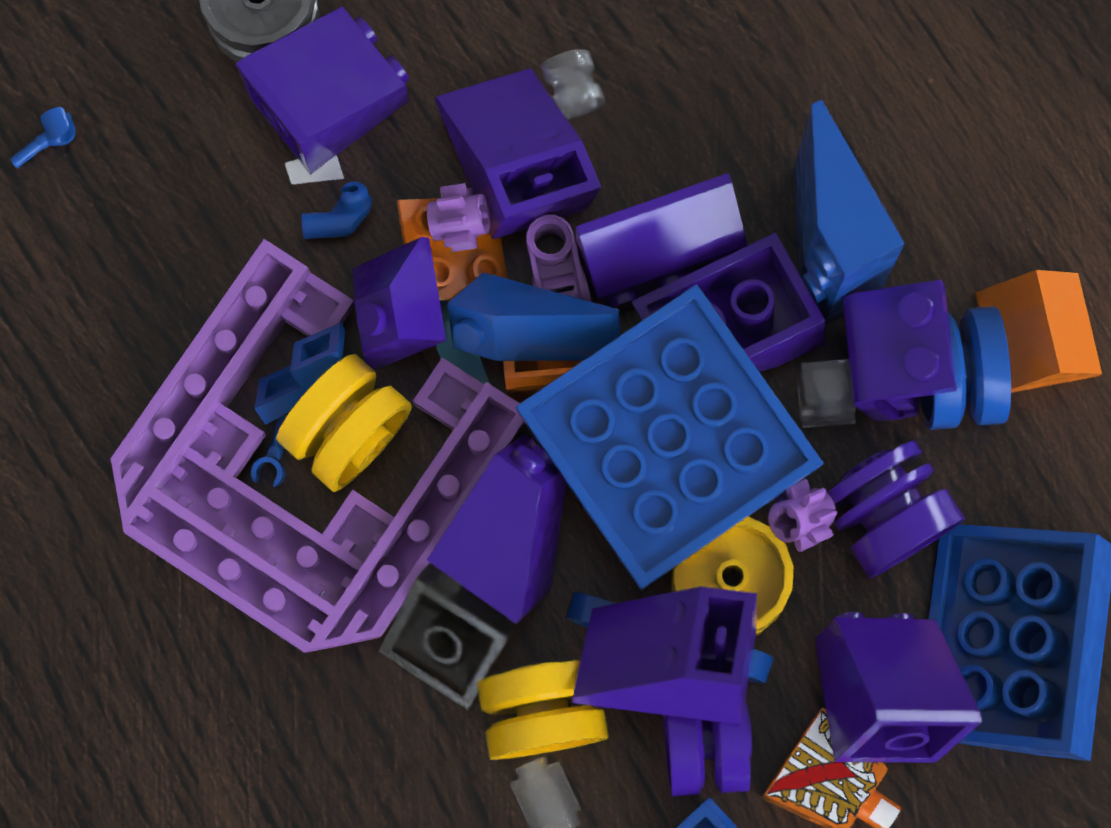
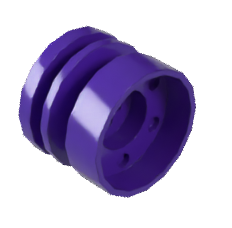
(892, 508)

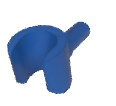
(58, 131)
(273, 456)

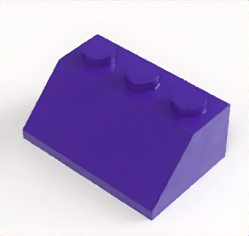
(659, 241)

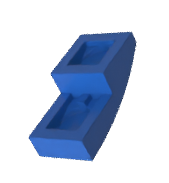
(310, 360)

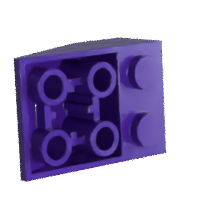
(518, 151)
(671, 654)

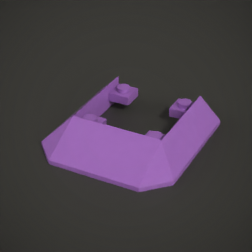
(188, 448)

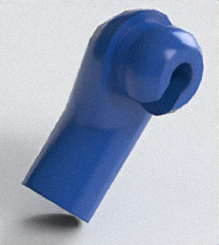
(343, 218)

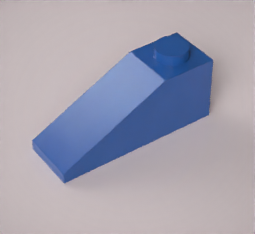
(528, 323)

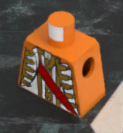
(828, 790)

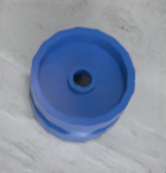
(980, 373)

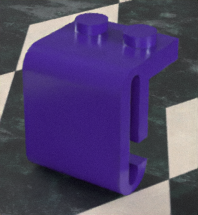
(898, 348)

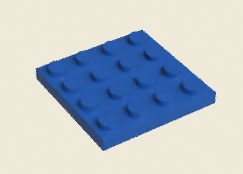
(669, 436)

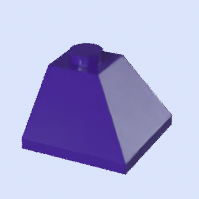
(398, 304)

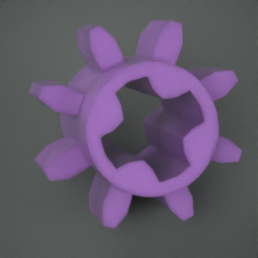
(458, 217)
(802, 515)

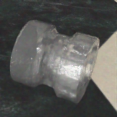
(573, 83)

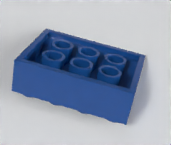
(840, 223)
(1026, 632)

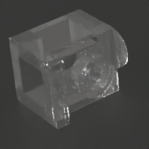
(825, 393)

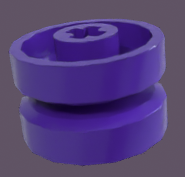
(695, 740)

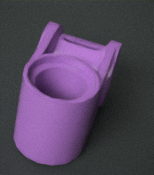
(556, 271)

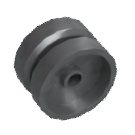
(249, 25)

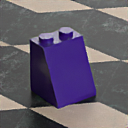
(324, 86)
(507, 531)
(892, 689)

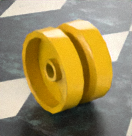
(343, 422)
(753, 553)
(543, 719)

